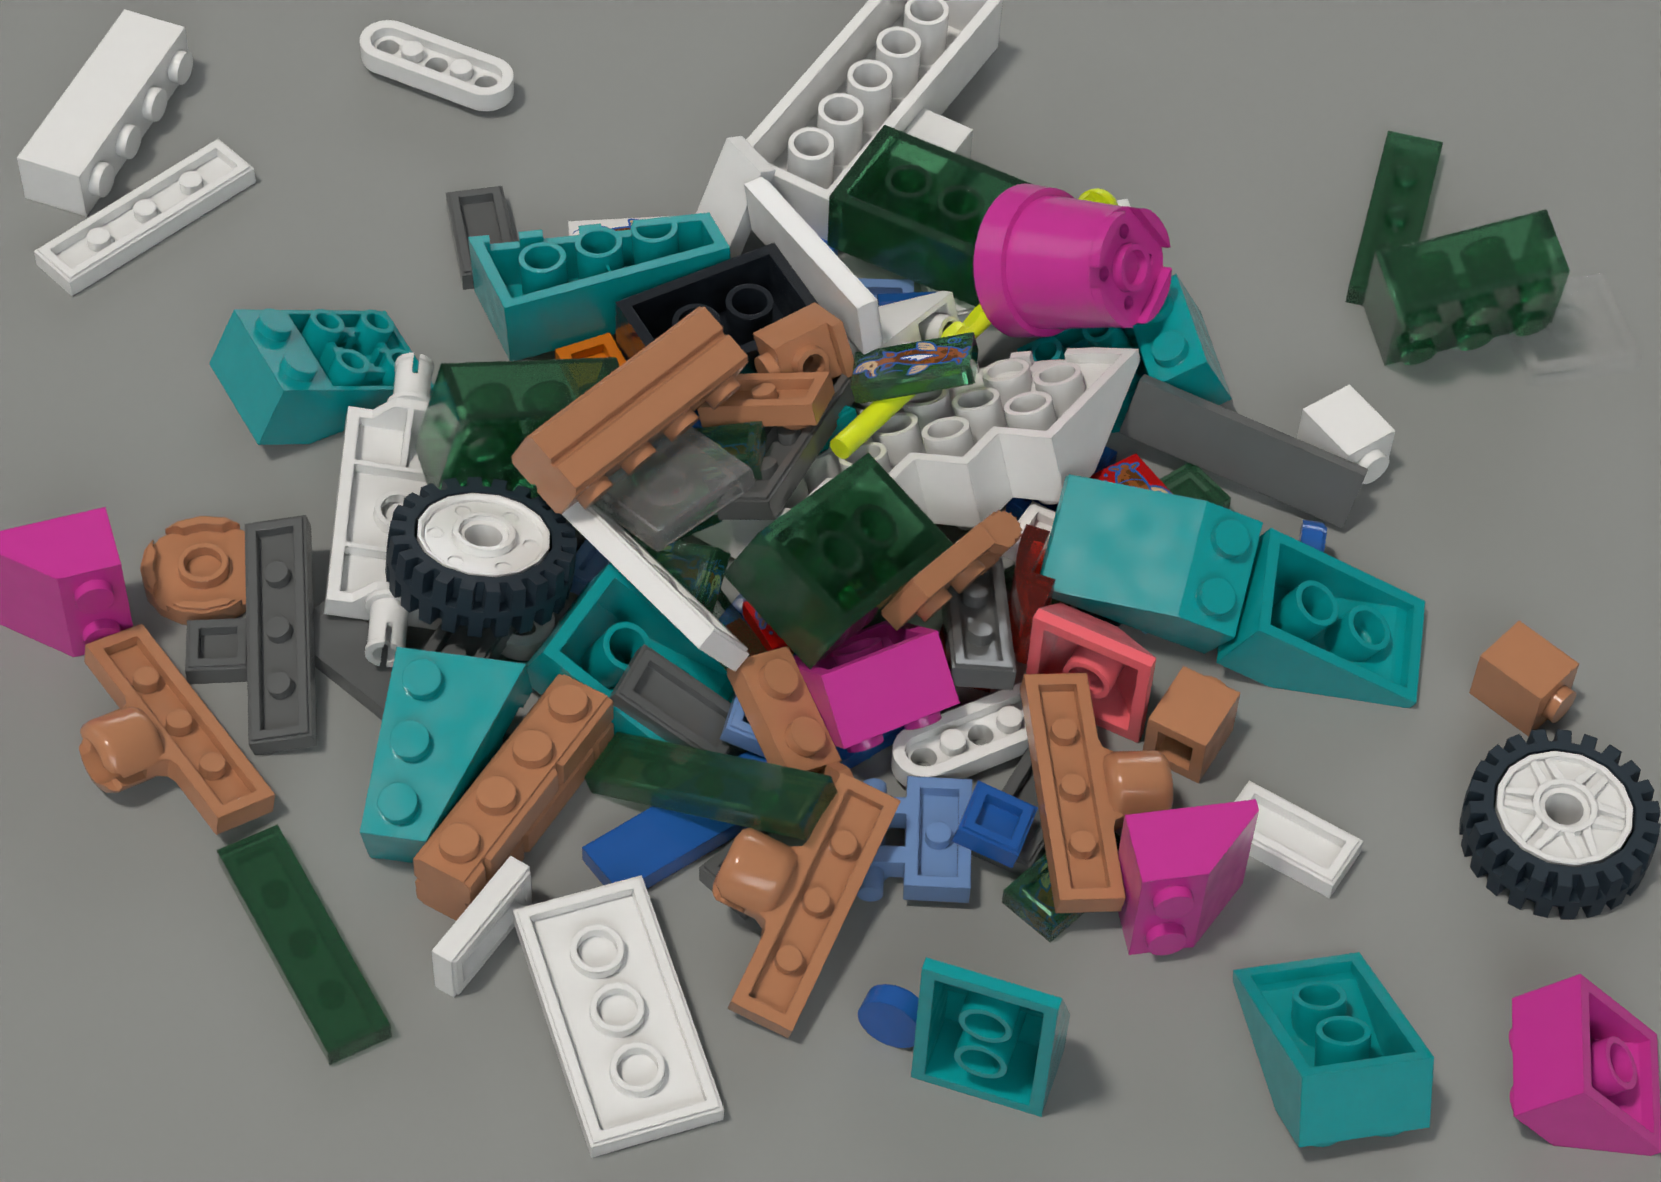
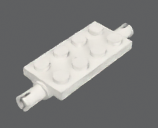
(374, 478)

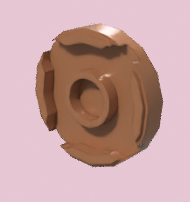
(197, 570)

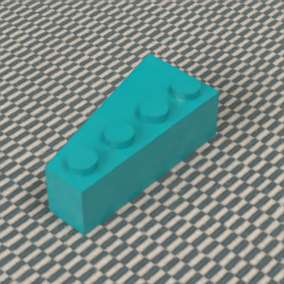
(566, 287)

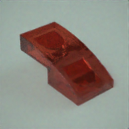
(1028, 588)

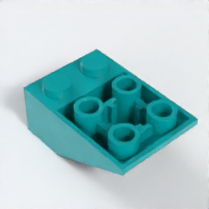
(1170, 348)
(304, 368)

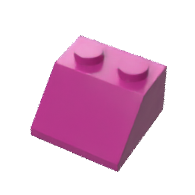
(63, 581)
(880, 684)
(1181, 872)
(1584, 1070)

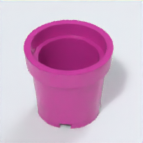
(1068, 263)

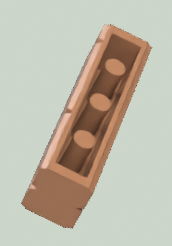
(631, 410)
(515, 795)

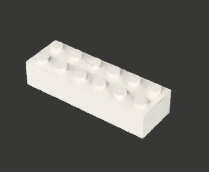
(871, 75)

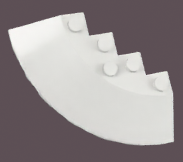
(983, 442)

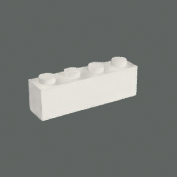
(105, 113)

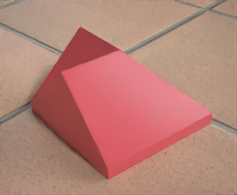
(1115, 664)

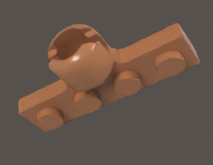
(165, 733)
(1084, 791)
(800, 898)

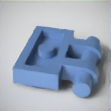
(929, 861)

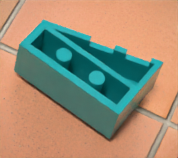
(434, 740)

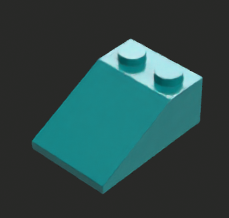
(1152, 560)
(1325, 627)
(601, 637)
(988, 1037)
(1335, 1050)

